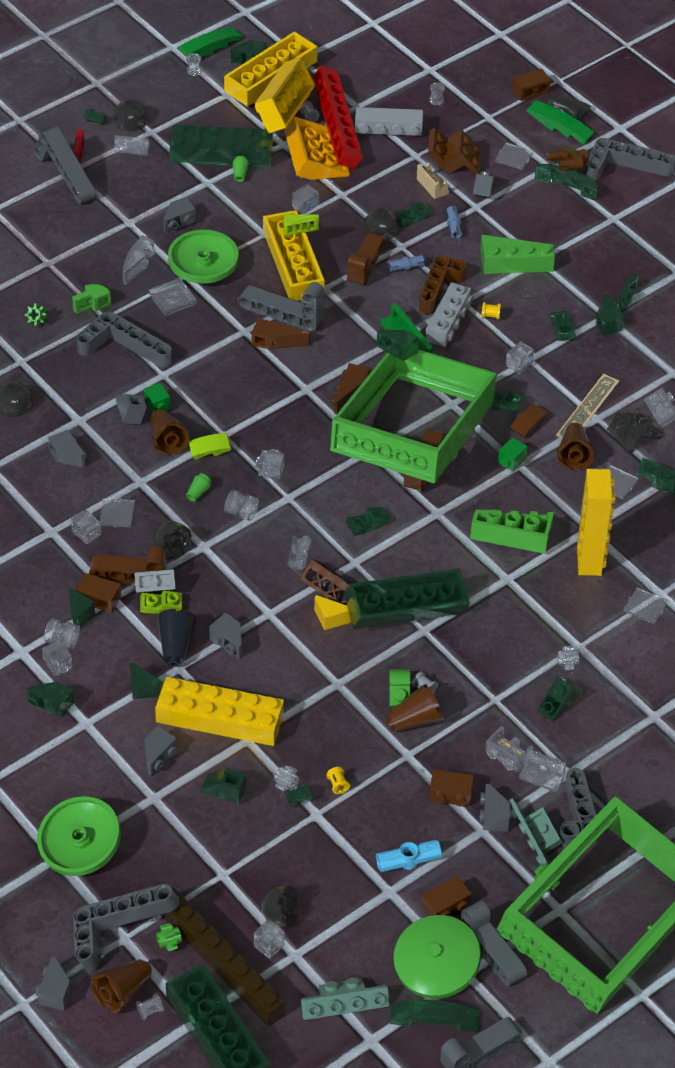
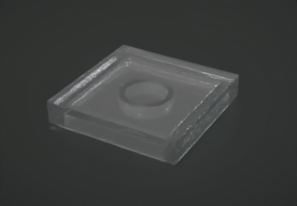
(172, 296)

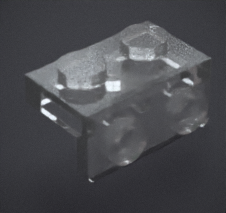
(661, 406)
(543, 770)

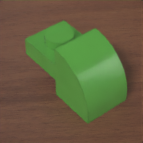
(93, 297)
(399, 685)

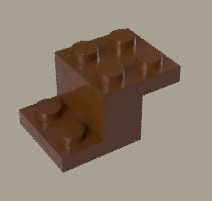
(454, 151)

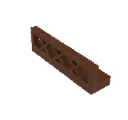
(329, 574)

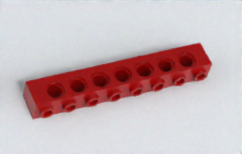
(337, 117)

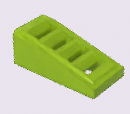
(294, 224)

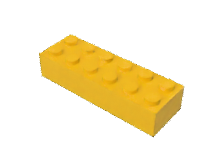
(253, 76)
(284, 95)
(292, 256)
(595, 522)
(219, 711)

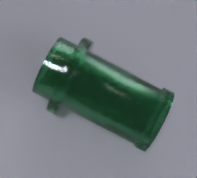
(91, 115)

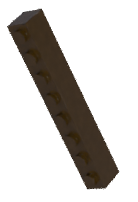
(226, 962)

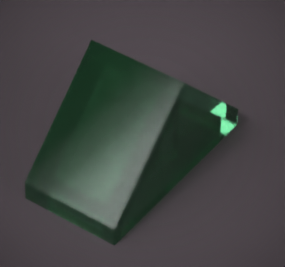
(81, 607)
(143, 683)

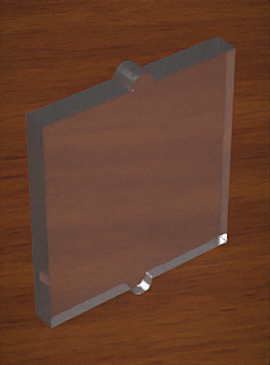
(514, 156)
(622, 482)
(117, 512)
(645, 605)

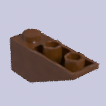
(276, 335)
(351, 381)

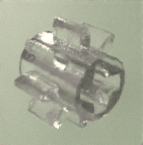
(568, 657)
(286, 778)

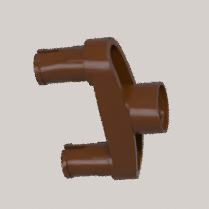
(568, 158)

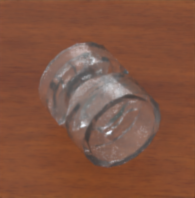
(240, 504)
(66, 633)

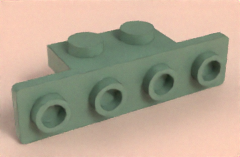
(539, 829)
(344, 998)

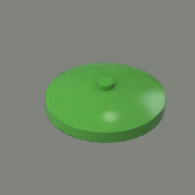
(203, 256)
(79, 836)
(437, 956)

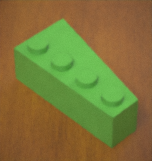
(515, 255)
(513, 529)

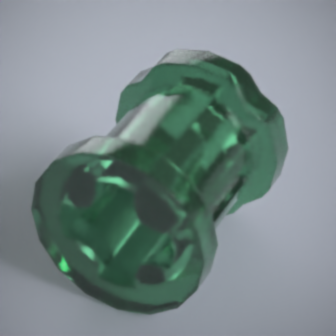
(298, 795)

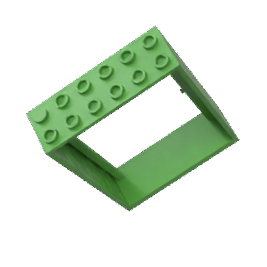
(400, 453)
(552, 956)

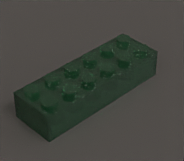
(220, 145)
(406, 598)
(213, 1021)

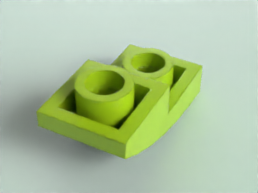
(214, 444)
(157, 603)

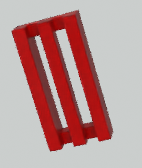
(79, 145)

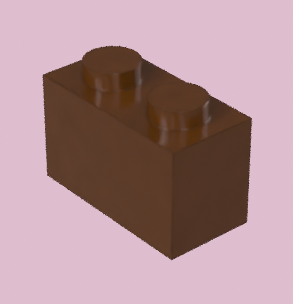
(531, 84)
(102, 591)
(451, 788)
(446, 898)

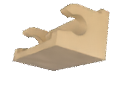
(431, 181)

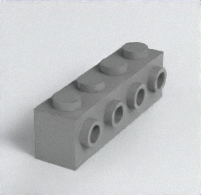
(388, 121)
(448, 314)

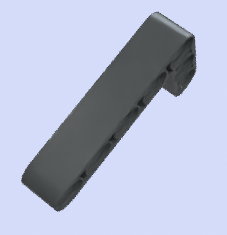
(54, 145)
(627, 155)
(302, 315)
(125, 333)
(114, 912)

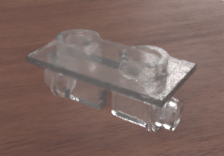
(131, 145)
(298, 554)

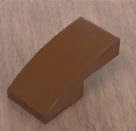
(528, 419)

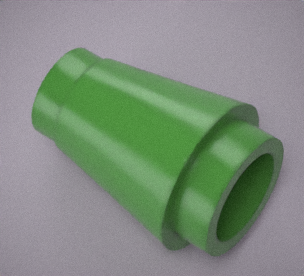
(240, 168)
(198, 487)

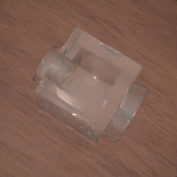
(270, 464)

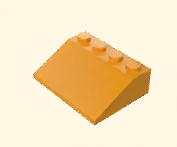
(312, 150)

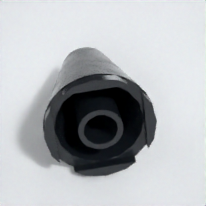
(175, 634)

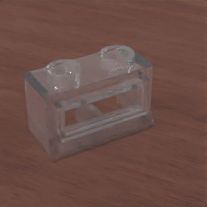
(505, 751)

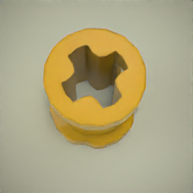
(491, 310)
(338, 780)

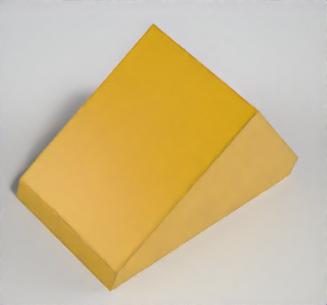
(331, 613)

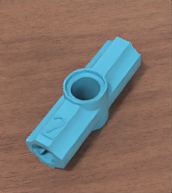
(418, 854)

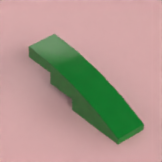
(209, 41)
(557, 119)

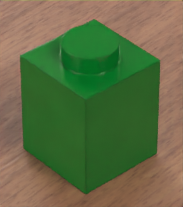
(156, 397)
(512, 454)

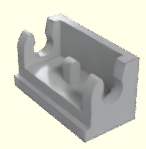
(154, 581)

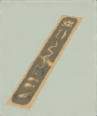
(591, 402)

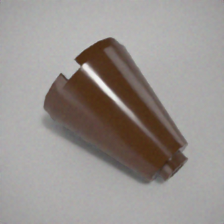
(168, 433)
(575, 448)
(415, 711)
(120, 984)

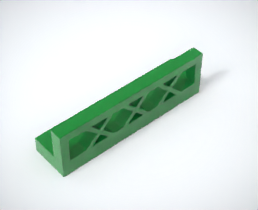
(399, 321)

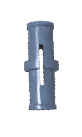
(454, 222)
(405, 263)

